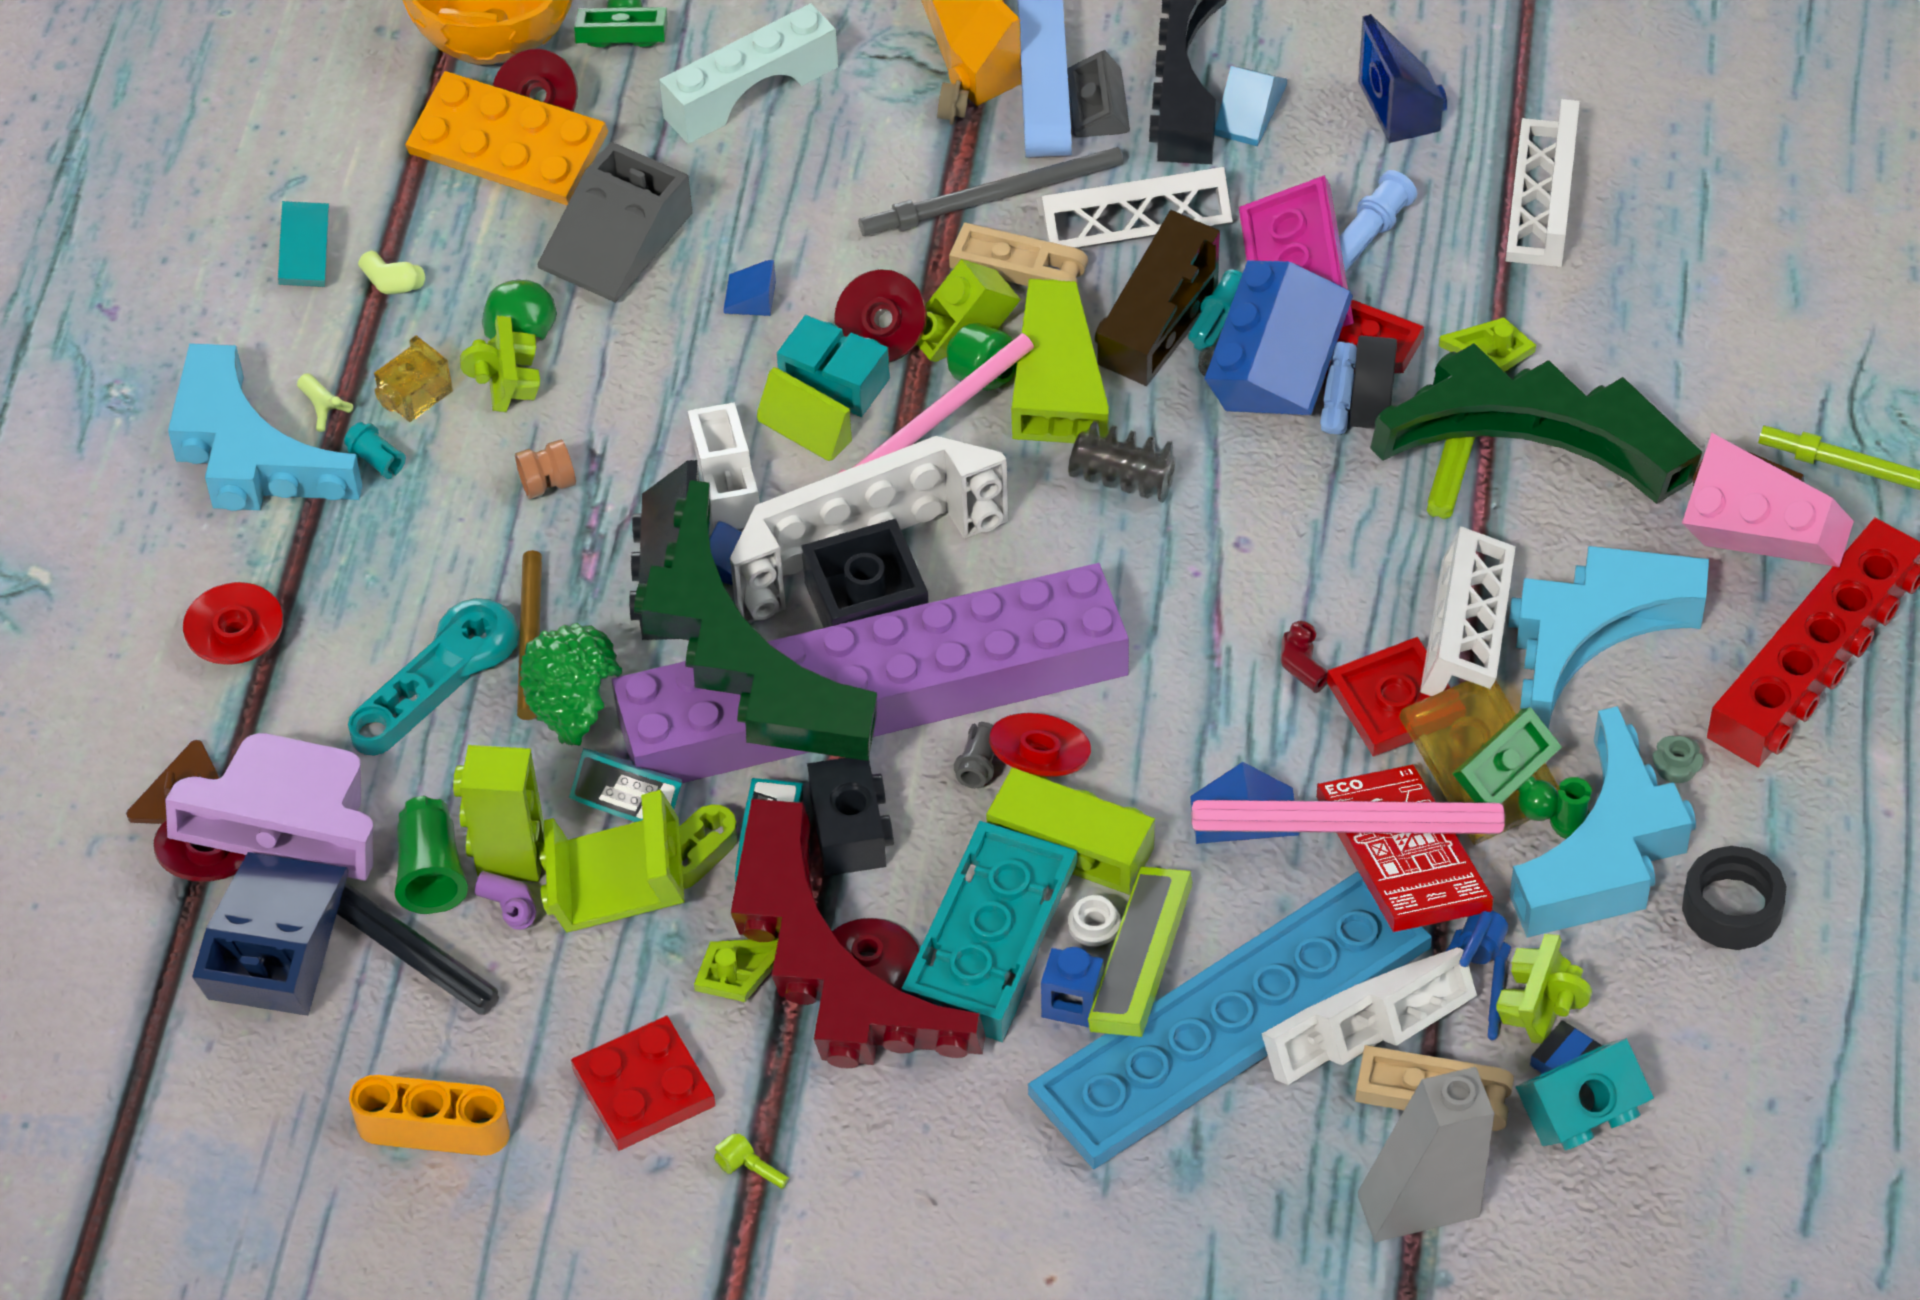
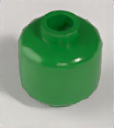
(973, 347)

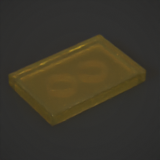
(1452, 729)

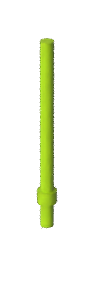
(1809, 448)

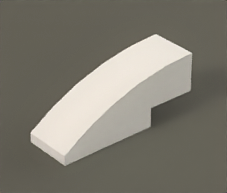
(724, 463)

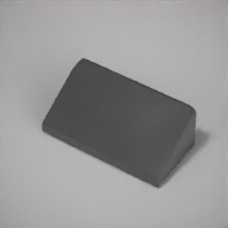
(1097, 97)

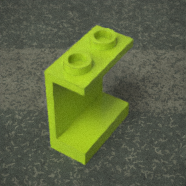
(614, 869)

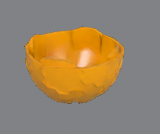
(487, 29)

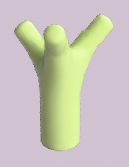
(321, 399)

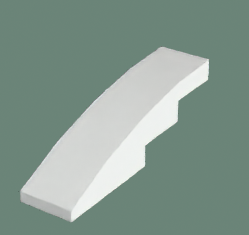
(1371, 1012)

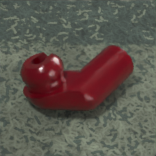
(1298, 653)

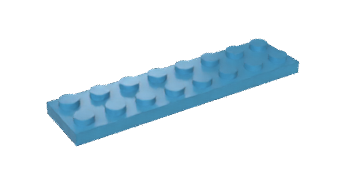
(1216, 1021)

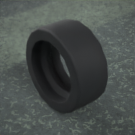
(1372, 379)
(1740, 865)

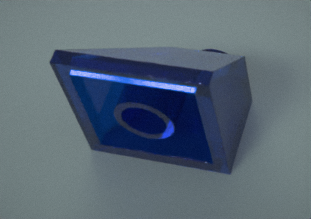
(1398, 85)

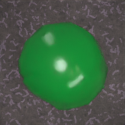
(526, 303)

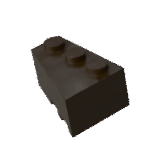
(1160, 299)

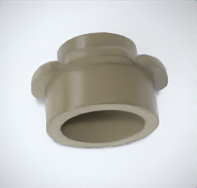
(952, 102)

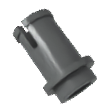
(975, 764)

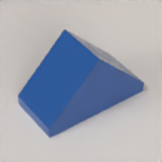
(1242, 783)

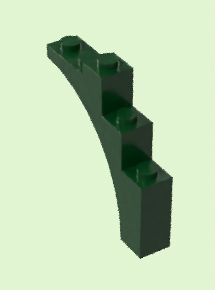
(1543, 406)
(778, 697)

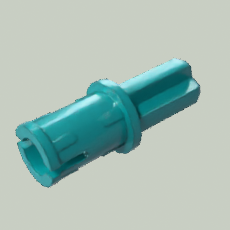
(1214, 311)

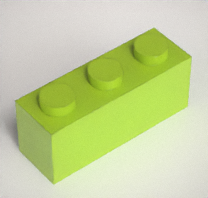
(501, 811)
(1107, 837)

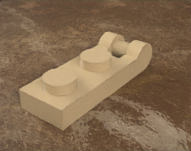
(1017, 256)
(1392, 1076)

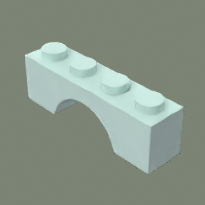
(704, 92)

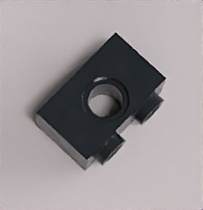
(847, 840)

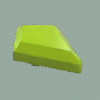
(1495, 338)
(735, 968)

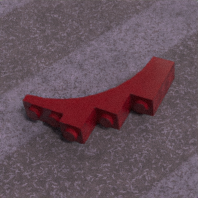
(810, 964)

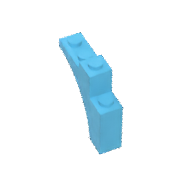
(242, 450)
(1608, 603)
(1608, 858)

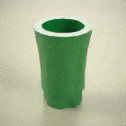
(428, 858)

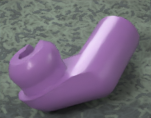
(514, 898)

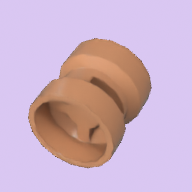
(545, 469)

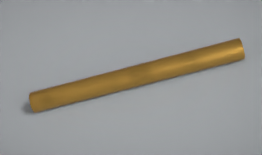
(529, 617)

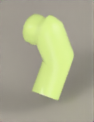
(392, 277)

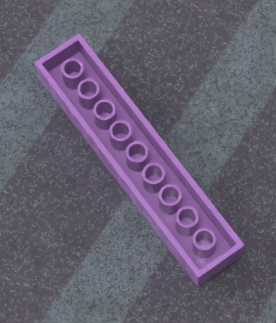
(919, 660)

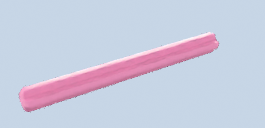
(1347, 817)

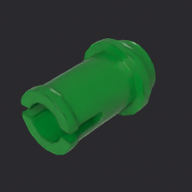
(1571, 806)

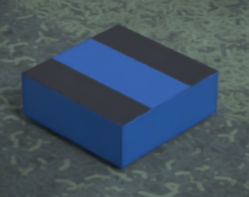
(1560, 1047)

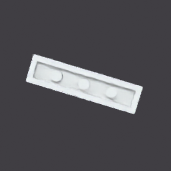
(1558, 183)
(1129, 192)
(1458, 601)

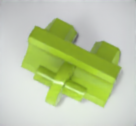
(497, 364)
(1550, 990)

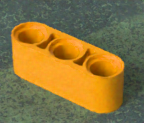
(411, 1098)

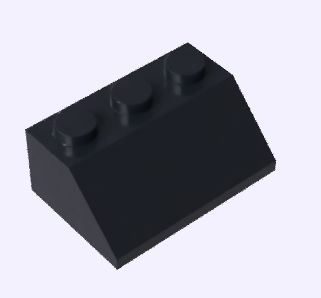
(655, 528)

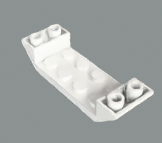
(902, 485)

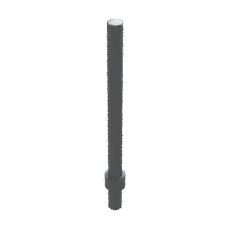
(907, 214)

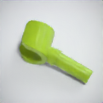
(736, 1151)

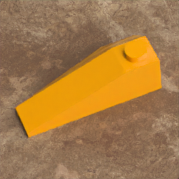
(978, 44)

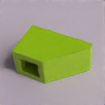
(965, 297)

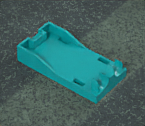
(991, 926)

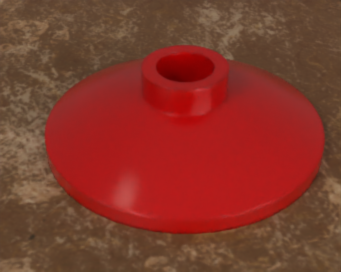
(230, 609)
(1040, 744)

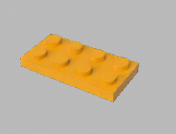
(506, 137)

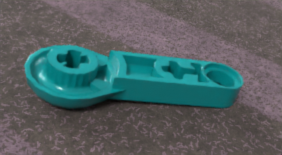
(437, 671)

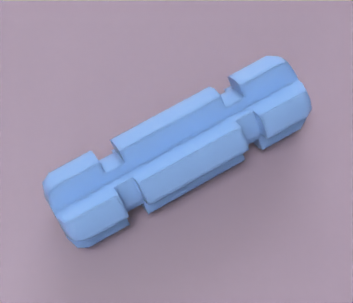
(1339, 389)

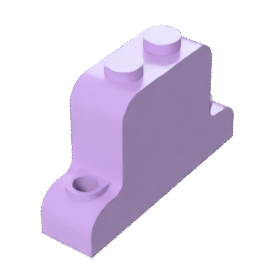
(279, 802)

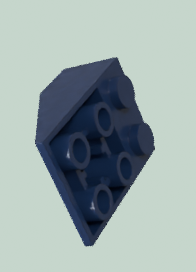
(270, 934)

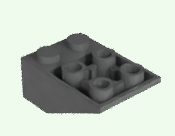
(617, 221)

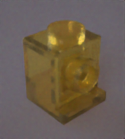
(413, 380)

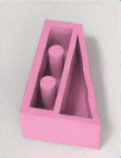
(1763, 510)

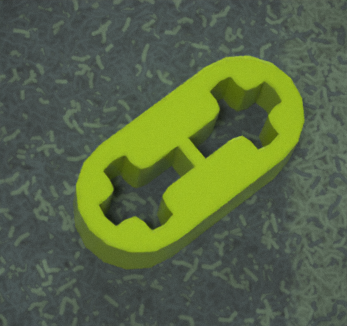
(706, 851)

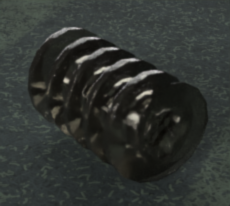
(1123, 462)

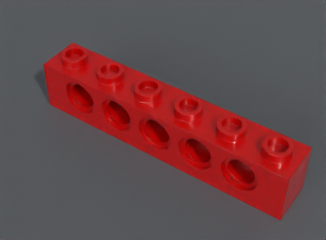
(1816, 644)

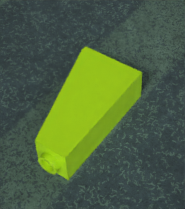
(1059, 380)

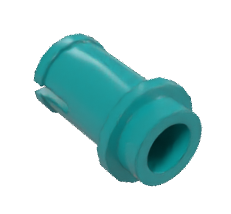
(366, 443)

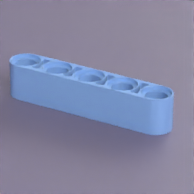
(1044, 79)

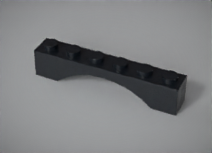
(1186, 108)

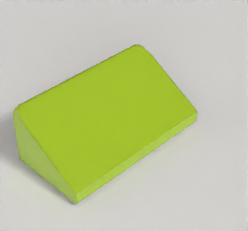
(804, 415)

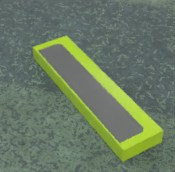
(1140, 952)

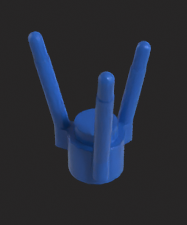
(1482, 941)

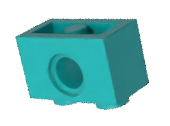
(1554, 1095)

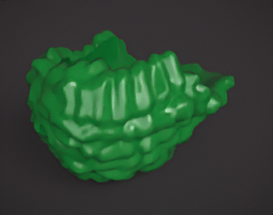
(564, 678)

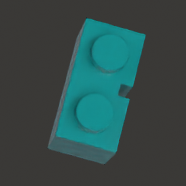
(839, 366)

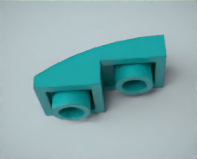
(303, 244)

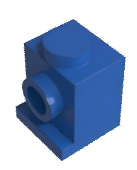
(1071, 973)

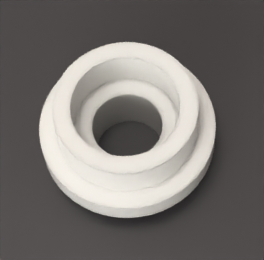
(1094, 909)

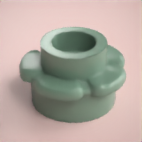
(1676, 768)

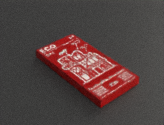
(1410, 875)

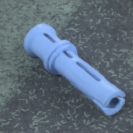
(1376, 214)

